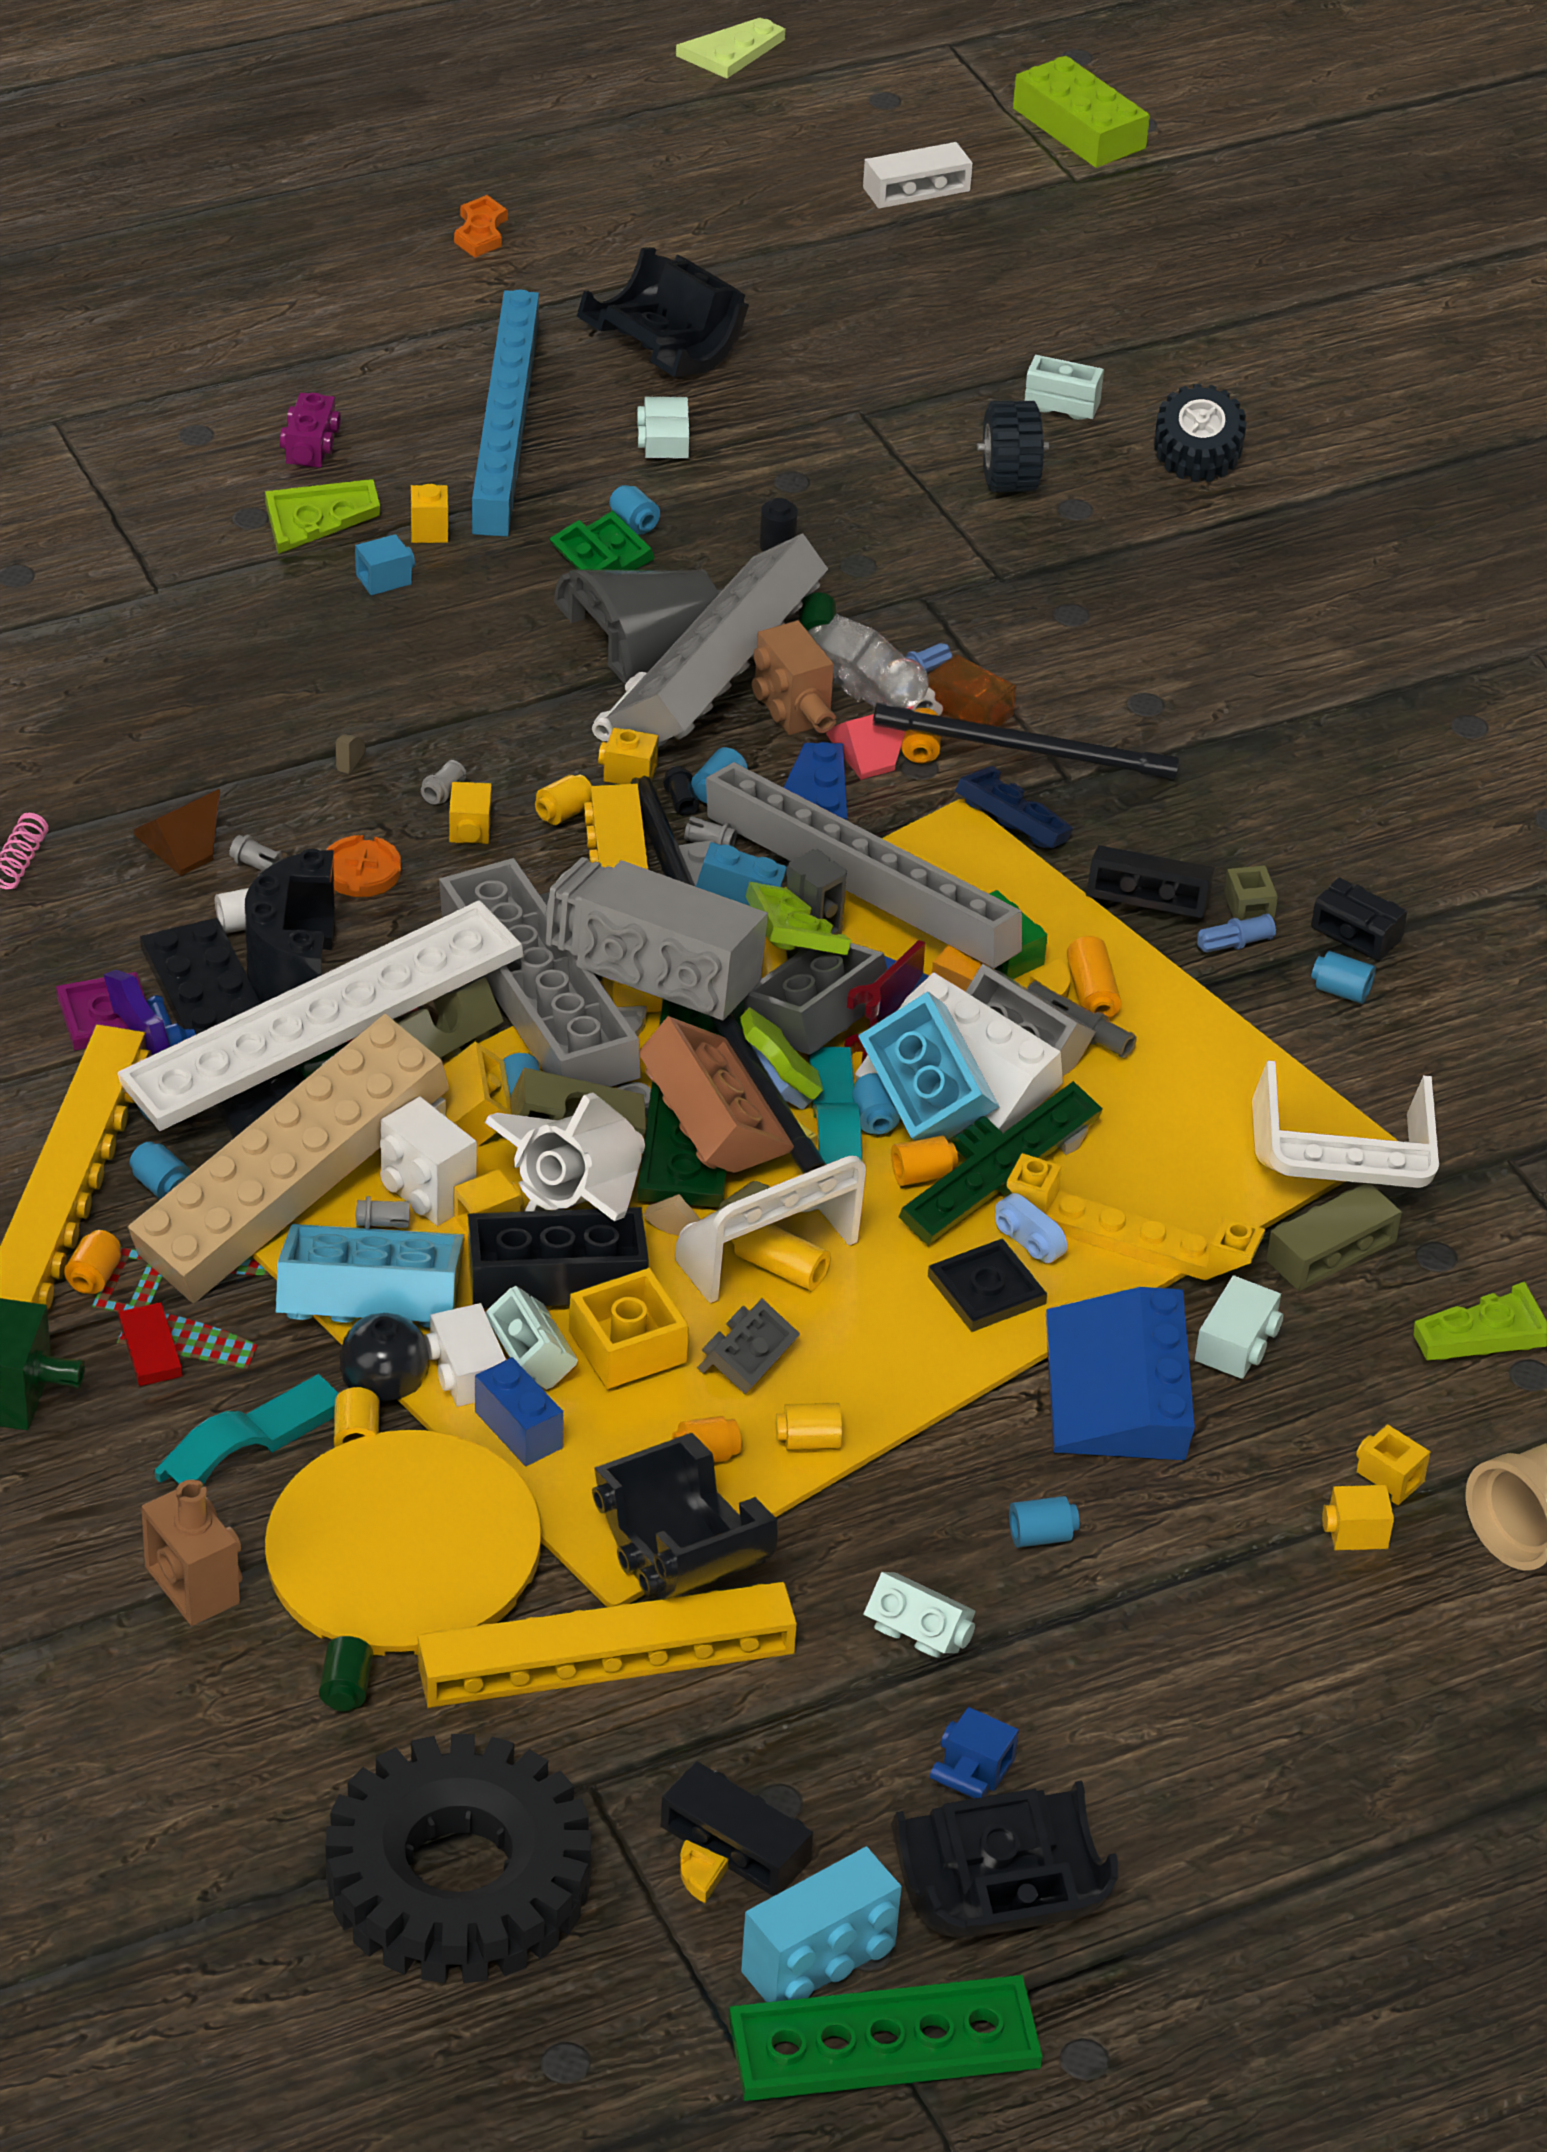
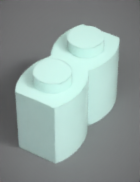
(664, 427)

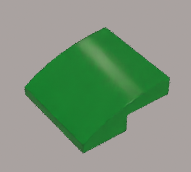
(602, 545)

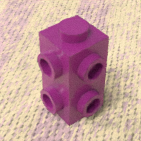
(310, 429)

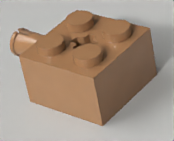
(794, 678)
(191, 1552)

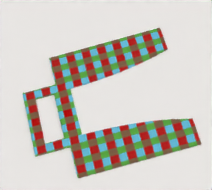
(189, 1336)

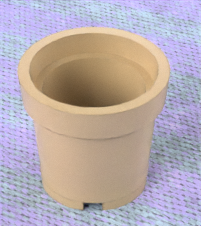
(1510, 1507)

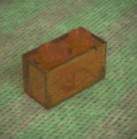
(972, 692)

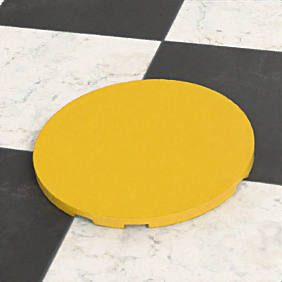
(402, 1539)

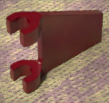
(887, 992)

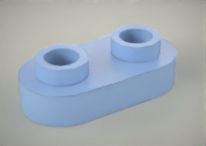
(1030, 1228)

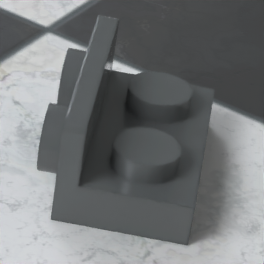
(751, 1346)

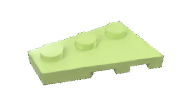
(732, 47)

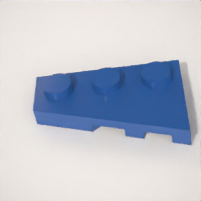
(820, 777)

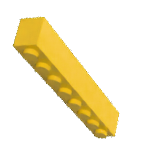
(615, 837)
(606, 1644)

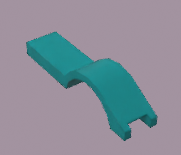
(834, 1107)
(269, 1425)

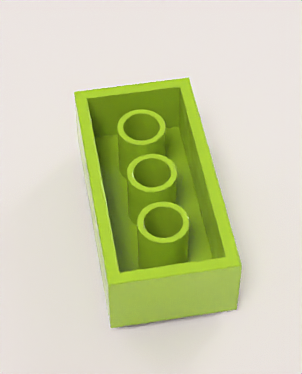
(1081, 111)

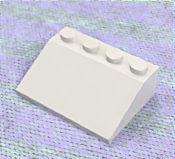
(1012, 1060)

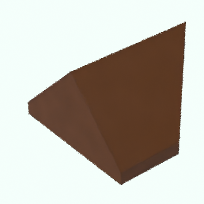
(184, 835)

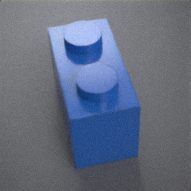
(519, 1411)

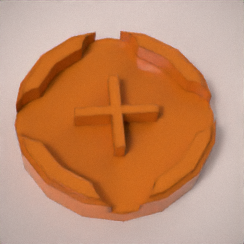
(365, 866)

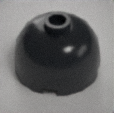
(384, 1356)

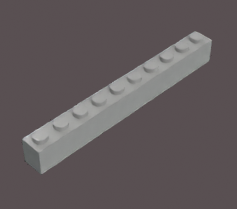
(874, 867)

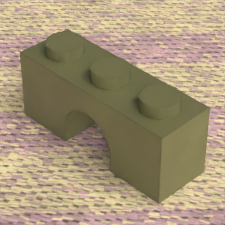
(462, 1017)
(557, 1097)

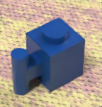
(976, 1754)

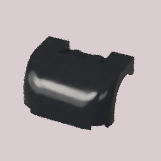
(674, 311)
(1003, 1862)

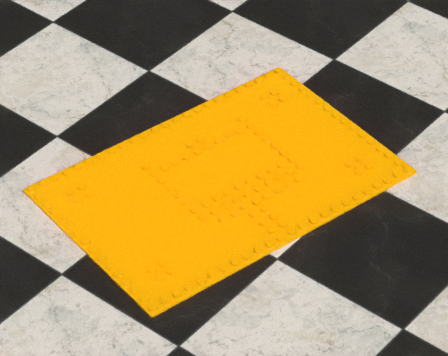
(876, 1327)

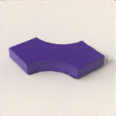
(134, 1010)

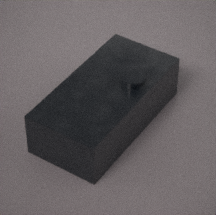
(551, 1252)

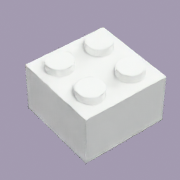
(425, 1158)

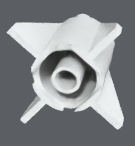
(575, 1158)

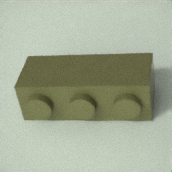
(1333, 1236)

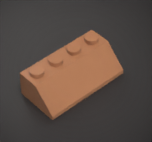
(713, 1097)

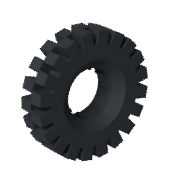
(447, 1793)

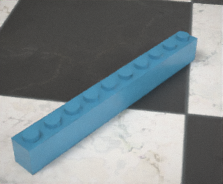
(505, 414)

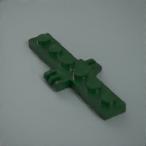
(992, 1158)

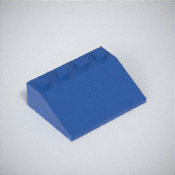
(1121, 1375)

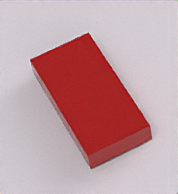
(150, 1344)

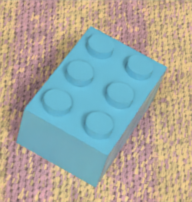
(928, 1069)
(821, 1928)

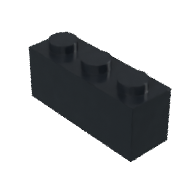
(1150, 881)
(739, 1825)

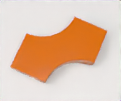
(480, 230)

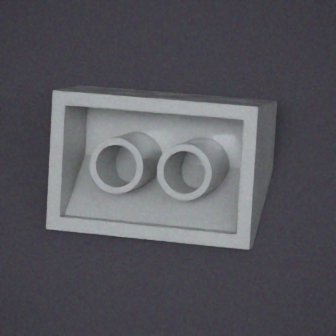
(1032, 1014)

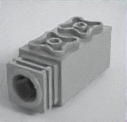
(658, 934)

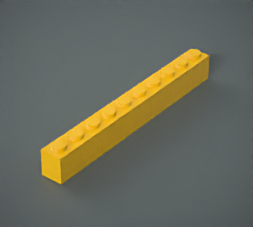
(69, 1168)

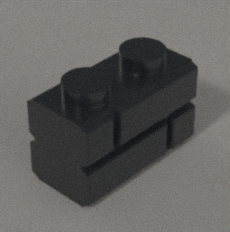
(1359, 919)

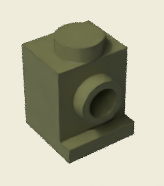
(1250, 892)

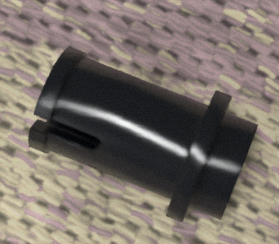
(678, 784)

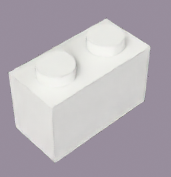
(463, 1347)

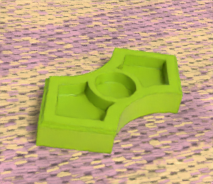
(775, 1047)

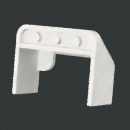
(1342, 1156)

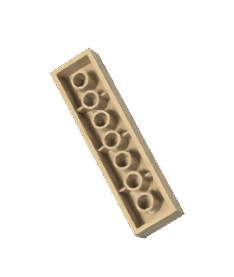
(285, 1159)

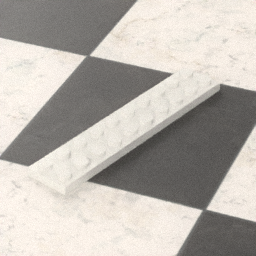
(319, 1015)

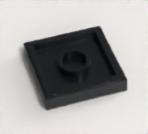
(987, 1285)

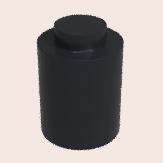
(777, 523)

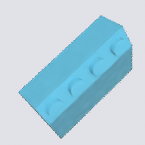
(367, 1273)

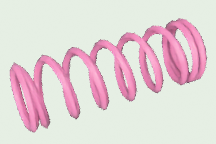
(28, 836)

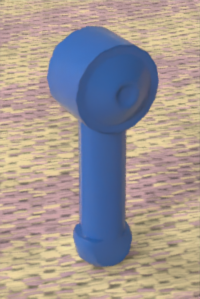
(174, 1031)

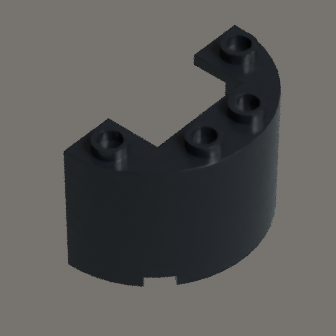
(289, 922)
(675, 1523)

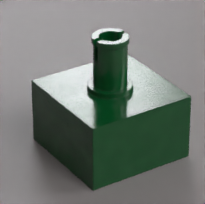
(28, 1362)

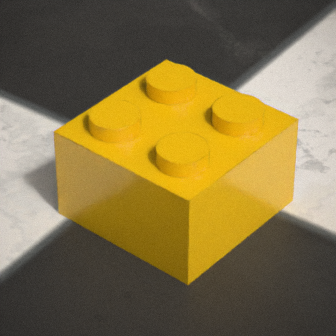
(628, 1328)

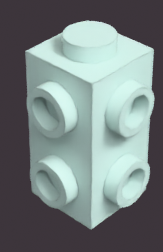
(920, 1613)

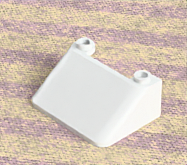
(831, 1189)

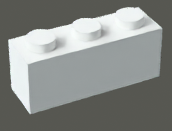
(917, 175)

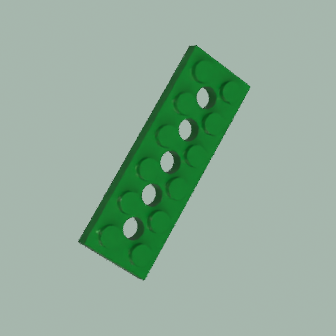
(873, 2064)

